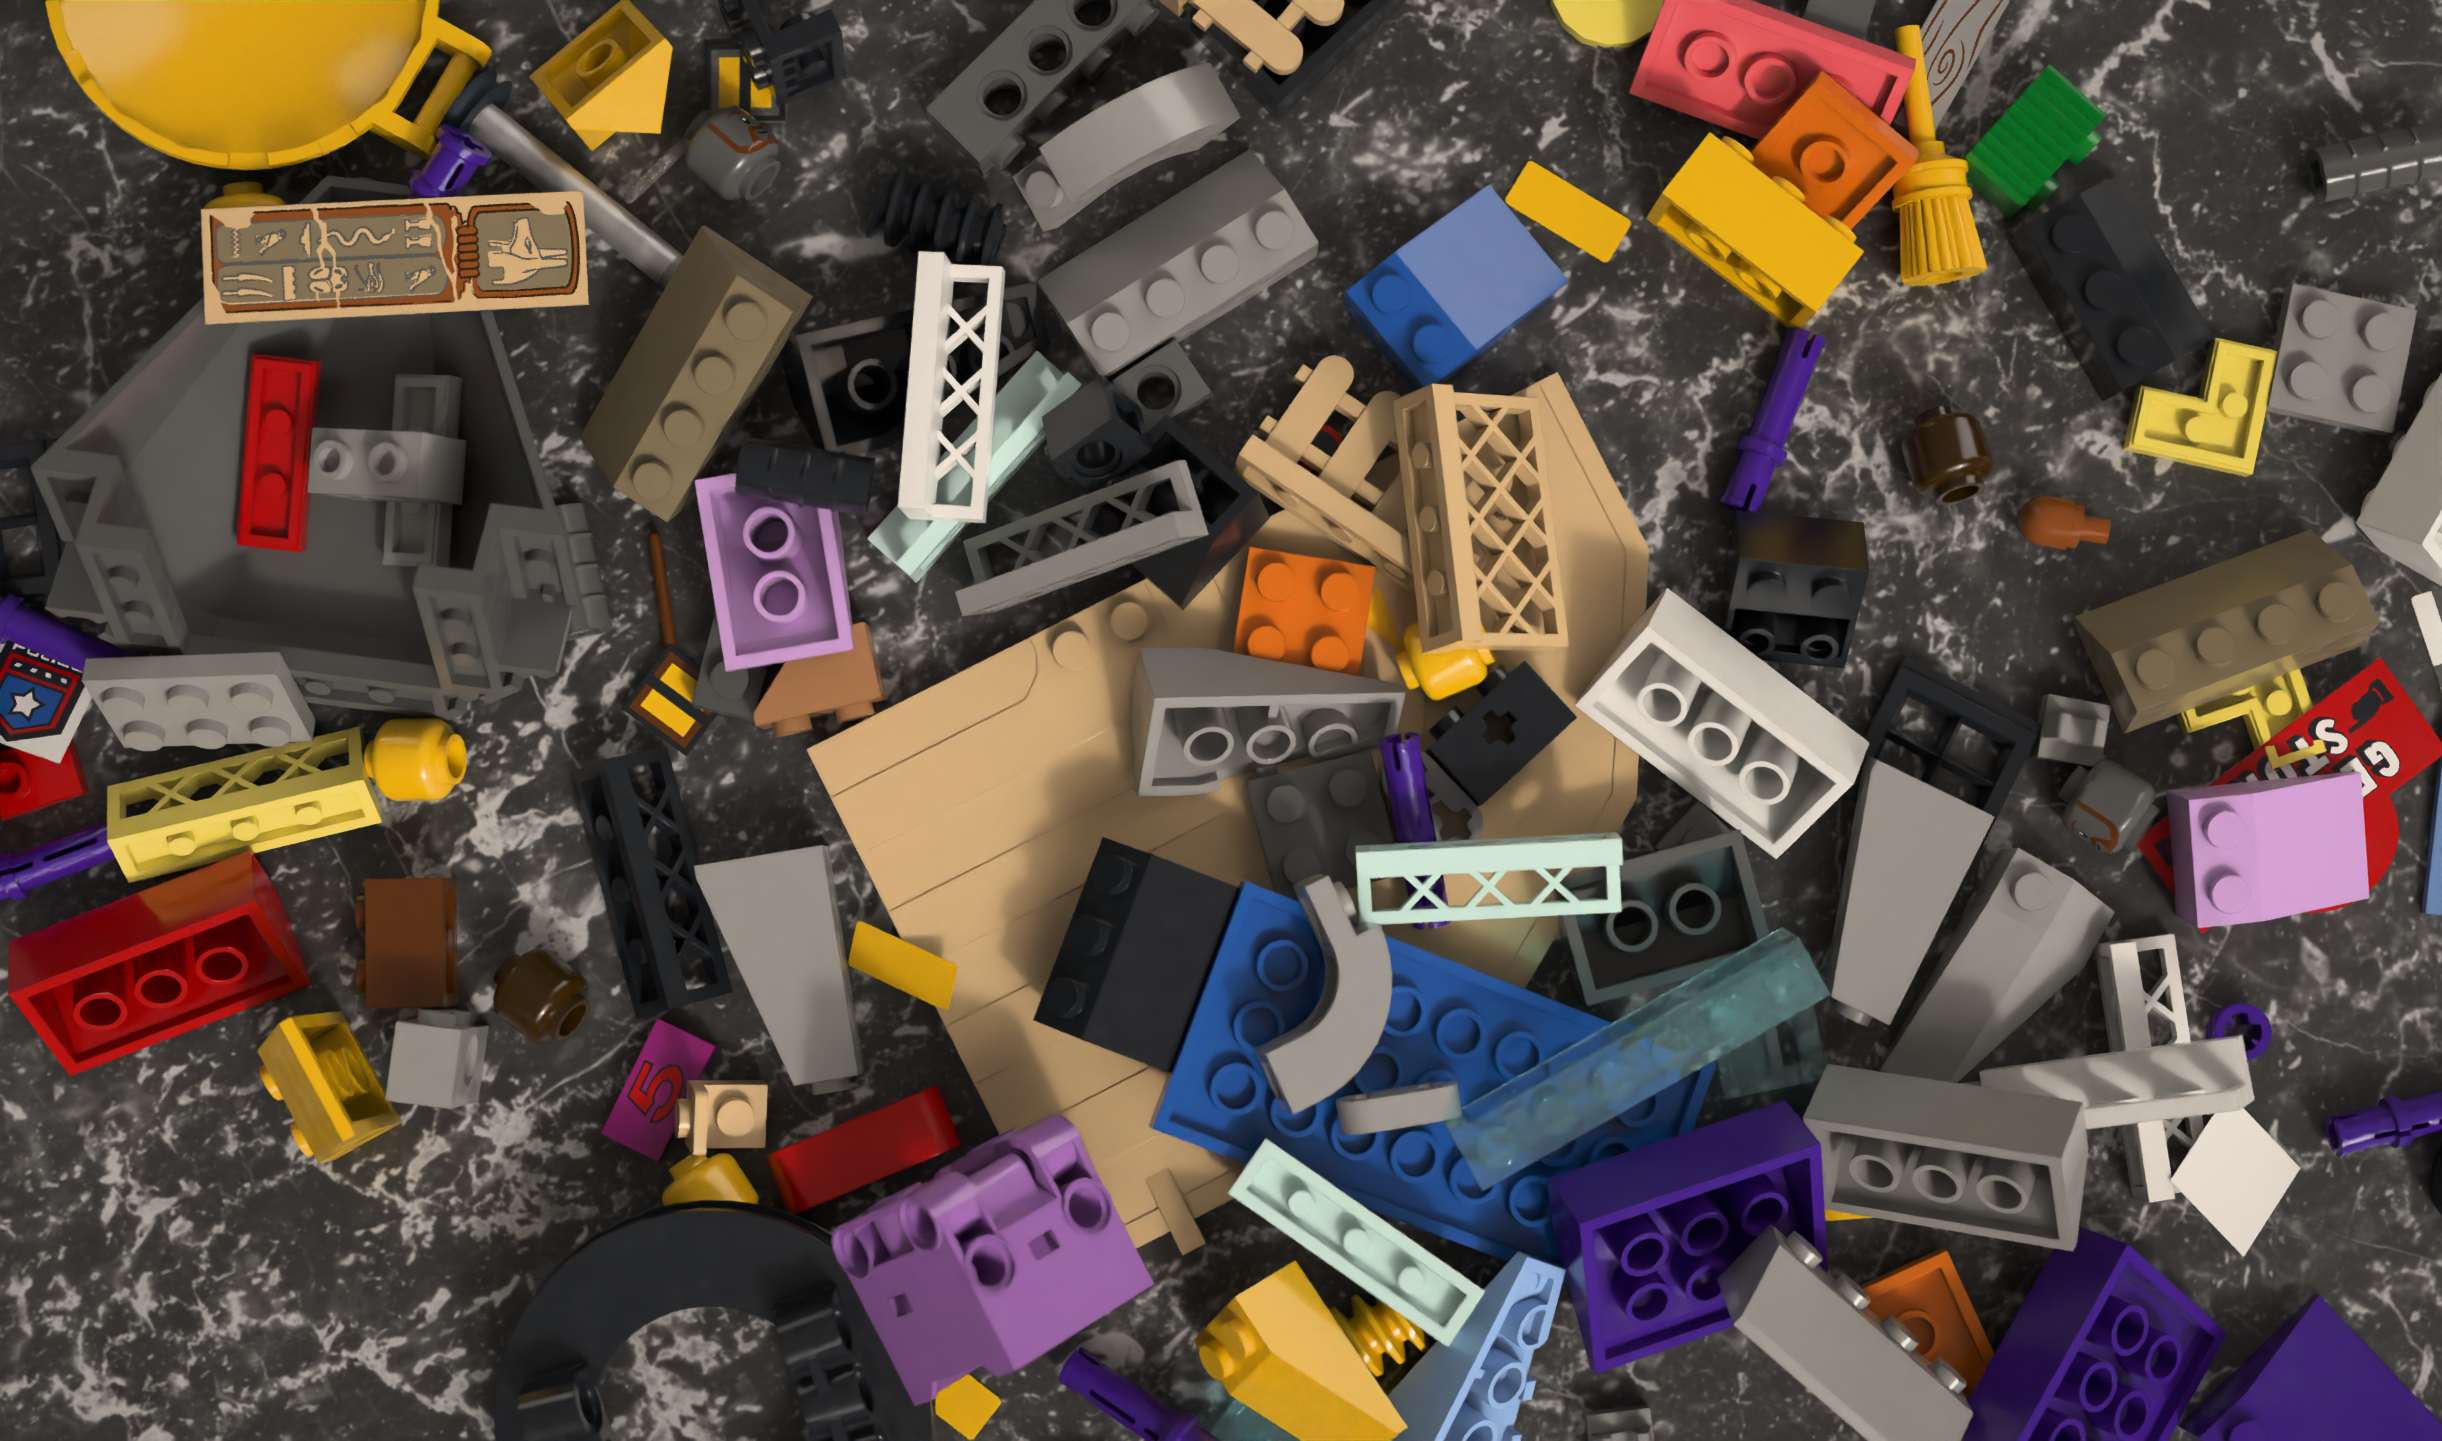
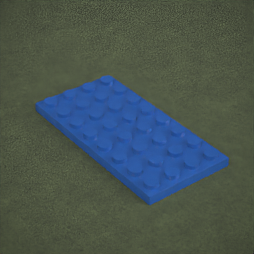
(1438, 1028)

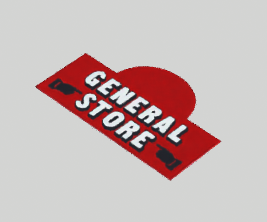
(2365, 729)

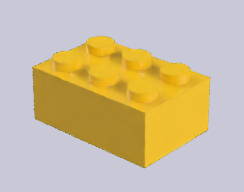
(1755, 231)

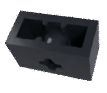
(1535, 721)

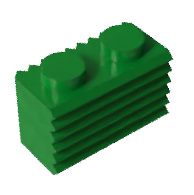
(2032, 141)

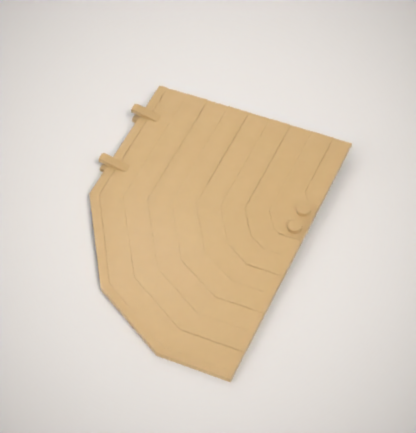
(1005, 778)

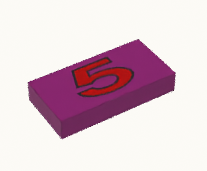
(646, 1106)

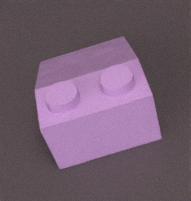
(773, 577)
(2267, 848)

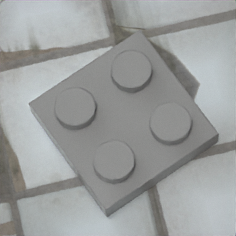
(2340, 359)

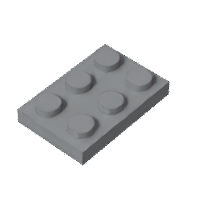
(200, 700)

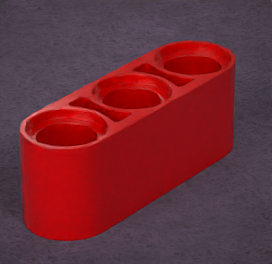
(863, 1150)

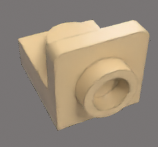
(722, 1115)

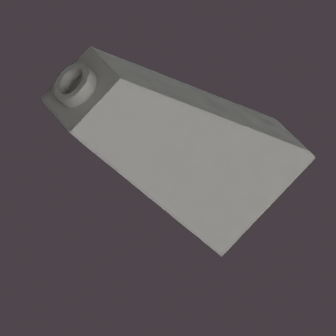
(1897, 884)
(791, 952)

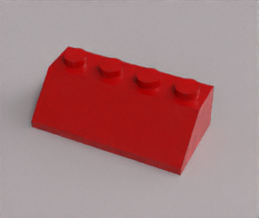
(156, 963)

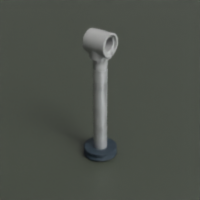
(481, 115)

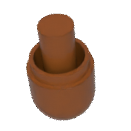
(2060, 523)

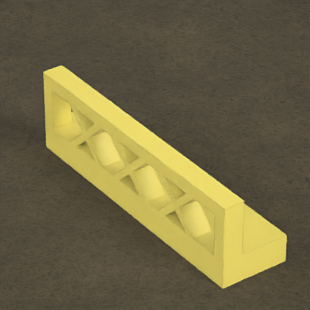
(240, 814)

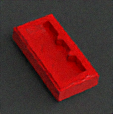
(36, 783)

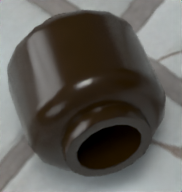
(1947, 456)
(541, 996)

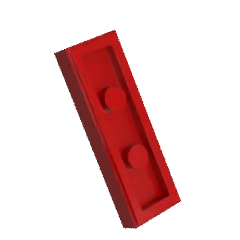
(278, 452)

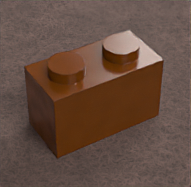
(408, 943)

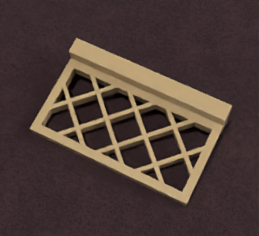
(1443, 521)

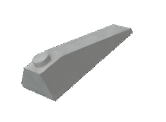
(1230, 714)
(2005, 960)

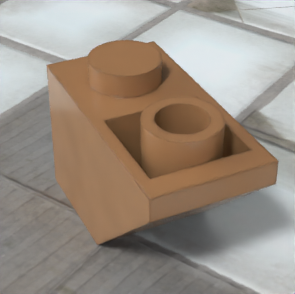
(822, 686)

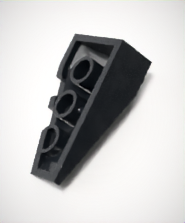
(855, 375)

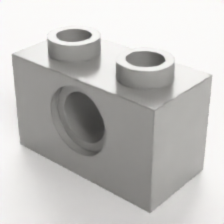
(387, 466)
(437, 1059)

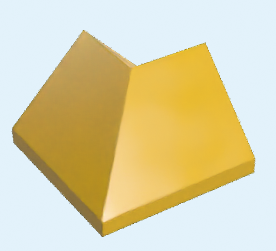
(610, 77)

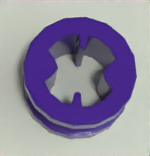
(2248, 1016)

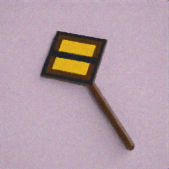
(667, 690)

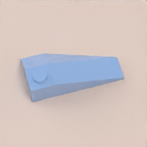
(1483, 1374)

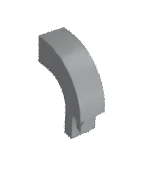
(1123, 137)
(1352, 1008)

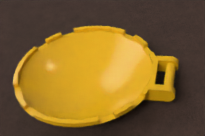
(262, 76)

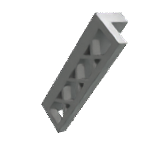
(1081, 559)

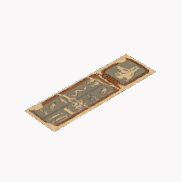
(394, 257)

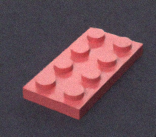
(1750, 61)

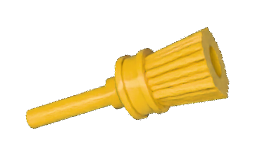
(1933, 194)

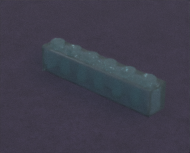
(1636, 1056)

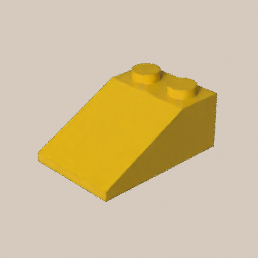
(325, 1084)
(1295, 1364)

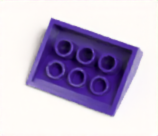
(1666, 1221)
(2095, 1353)
(2312, 1386)

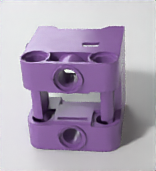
(991, 1258)

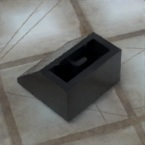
(1227, 502)
(1794, 586)

